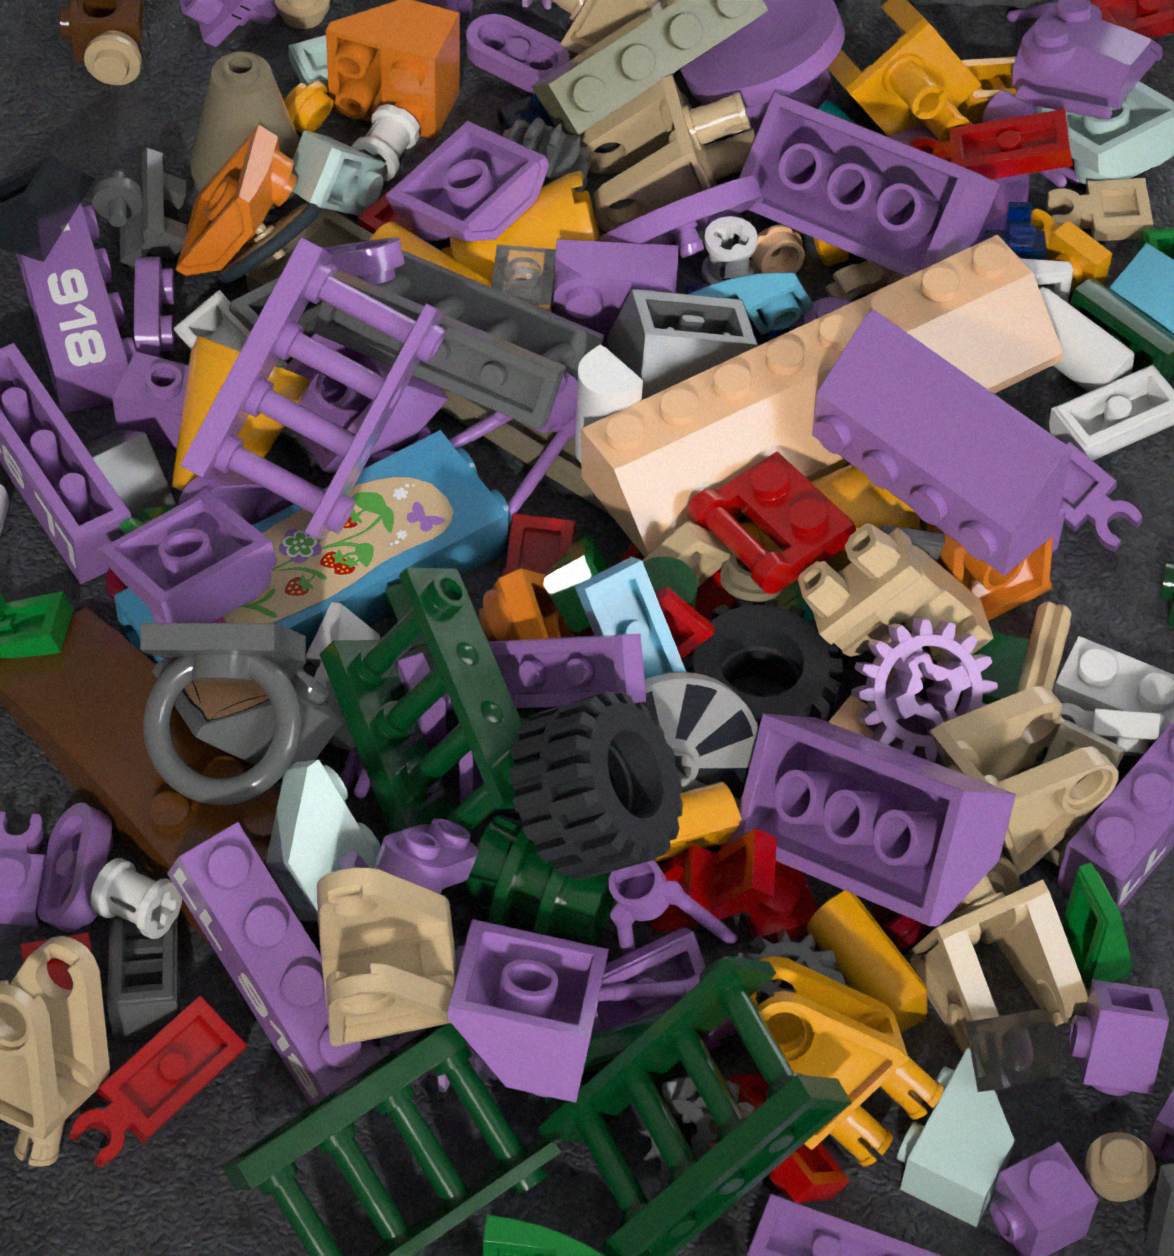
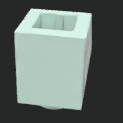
(336, 174)
(313, 833)
(960, 1148)

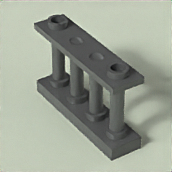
(493, 344)

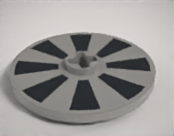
(706, 728)

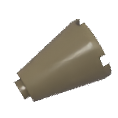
(236, 101)

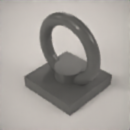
(222, 656)

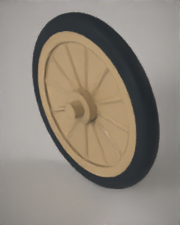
(269, 241)

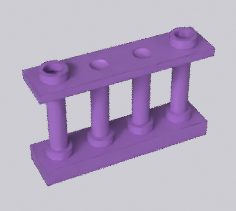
(280, 336)

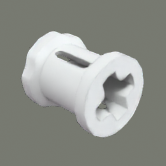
(388, 137)
(722, 253)
(135, 898)

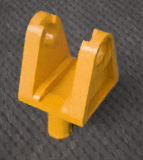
(913, 81)
(848, 1037)

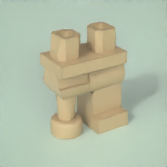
(886, 586)

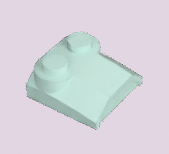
(1126, 143)

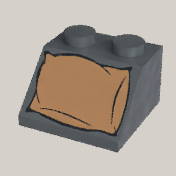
(242, 717)

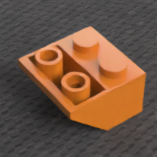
(396, 57)

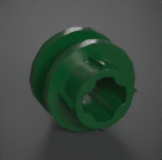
(520, 886)

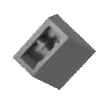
(677, 336)

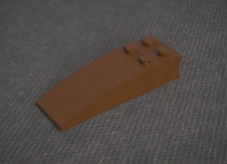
(89, 723)

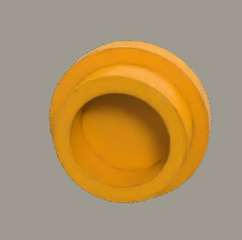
(308, 106)

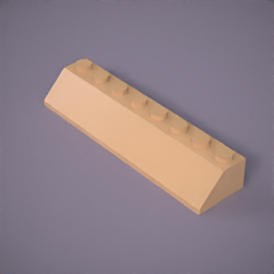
(707, 430)

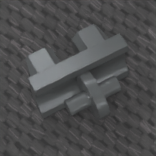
(138, 207)

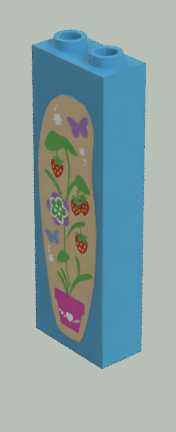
(408, 513)

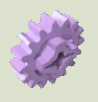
(910, 665)

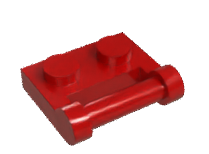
(785, 510)

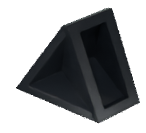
(39, 206)

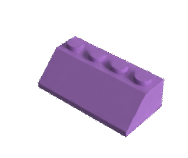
(864, 189)
(942, 444)
(872, 816)

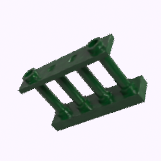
(386, 717)
(389, 1088)
(746, 1145)

